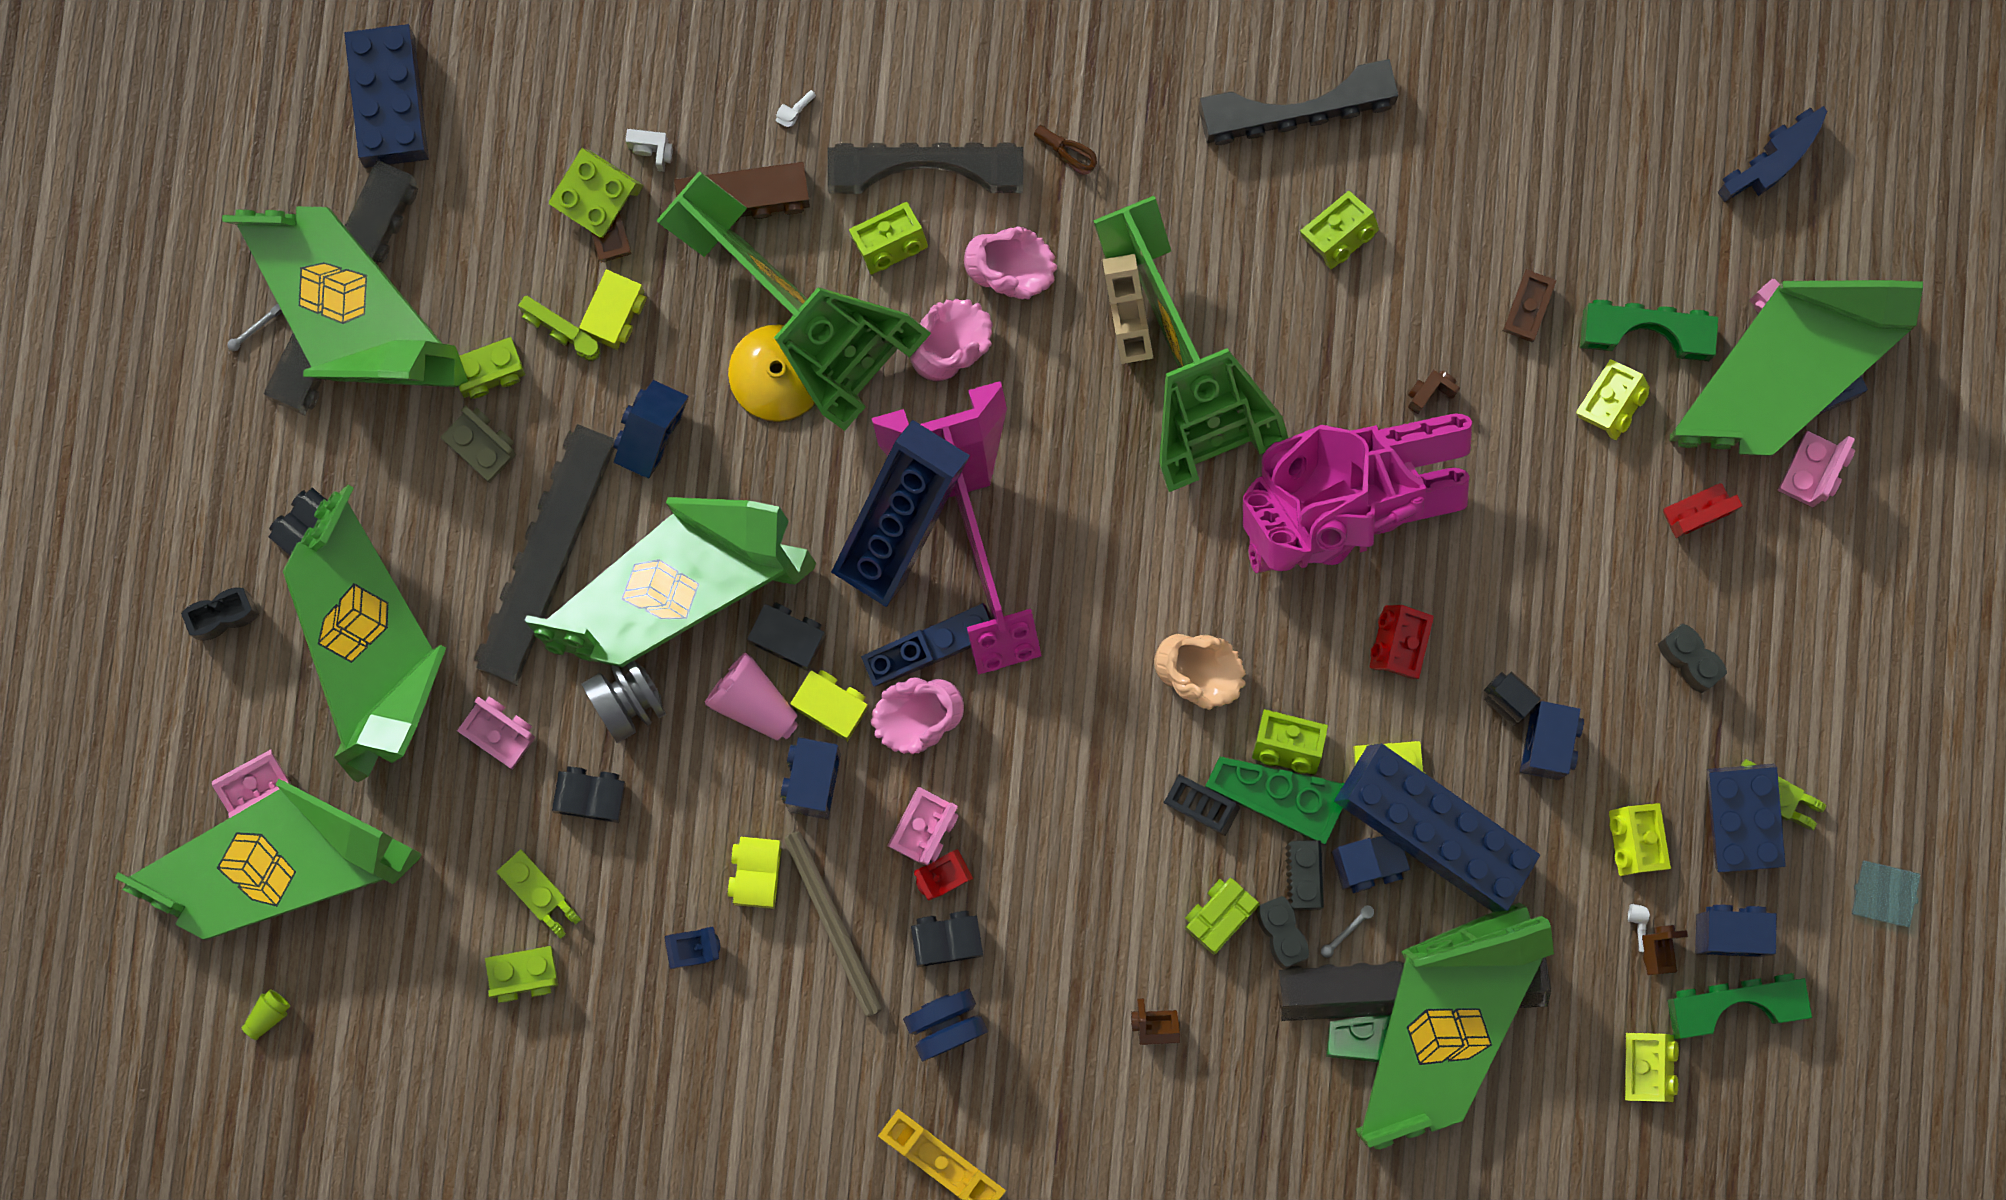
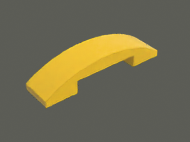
(938, 1159)

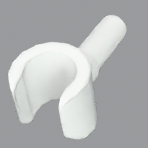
(788, 116)
(1640, 915)

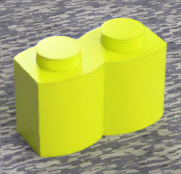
(756, 872)

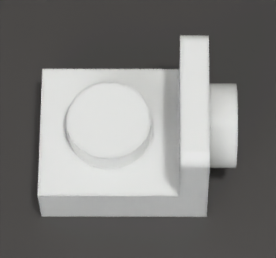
(646, 142)

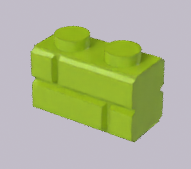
(1221, 915)

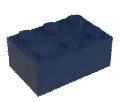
(812, 778)
(1746, 817)

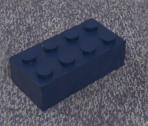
(386, 95)

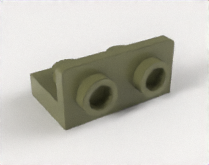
(479, 444)

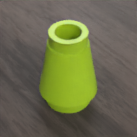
(266, 1013)

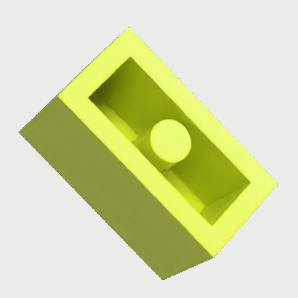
(613, 309)
(829, 704)

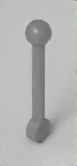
(234, 344)
(1365, 913)

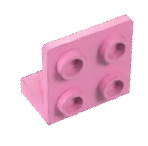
(1815, 469)

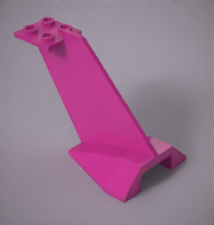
(977, 433)

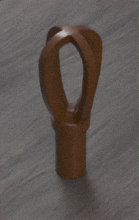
(1058, 143)

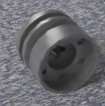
(624, 699)

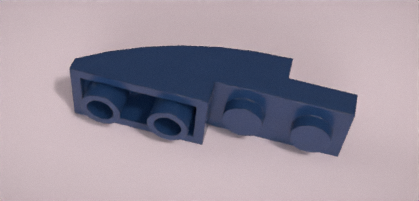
(1784, 151)
(923, 647)

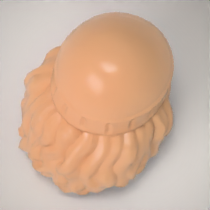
(1200, 669)

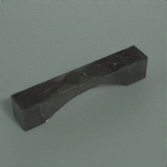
(857, 168)

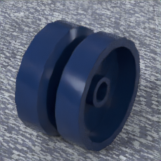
(943, 1020)

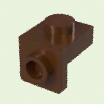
(1423, 390)
(1659, 950)
(1155, 1026)

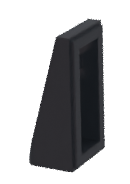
(1227, 817)

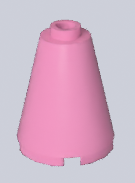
(752, 700)

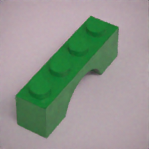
(1690, 334)
(1698, 1014)

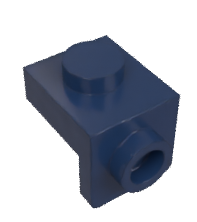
(692, 948)

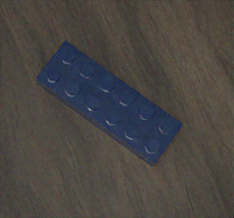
(900, 513)
(1437, 827)

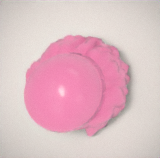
(1011, 262)
(956, 339)
(916, 714)

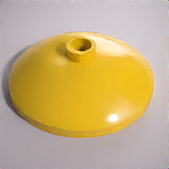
(759, 390)

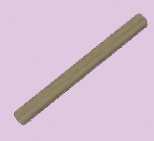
(833, 924)

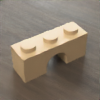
(1127, 308)

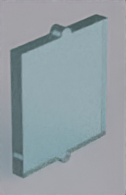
(1886, 894)

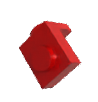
(942, 875)

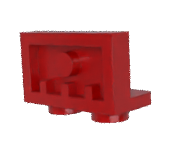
(1700, 510)
(1401, 640)

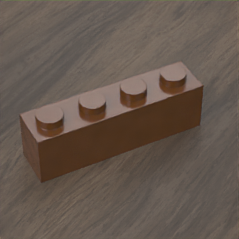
(763, 189)

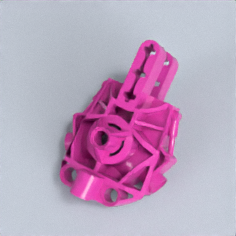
(1345, 486)

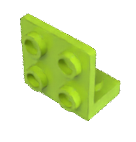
(593, 192)

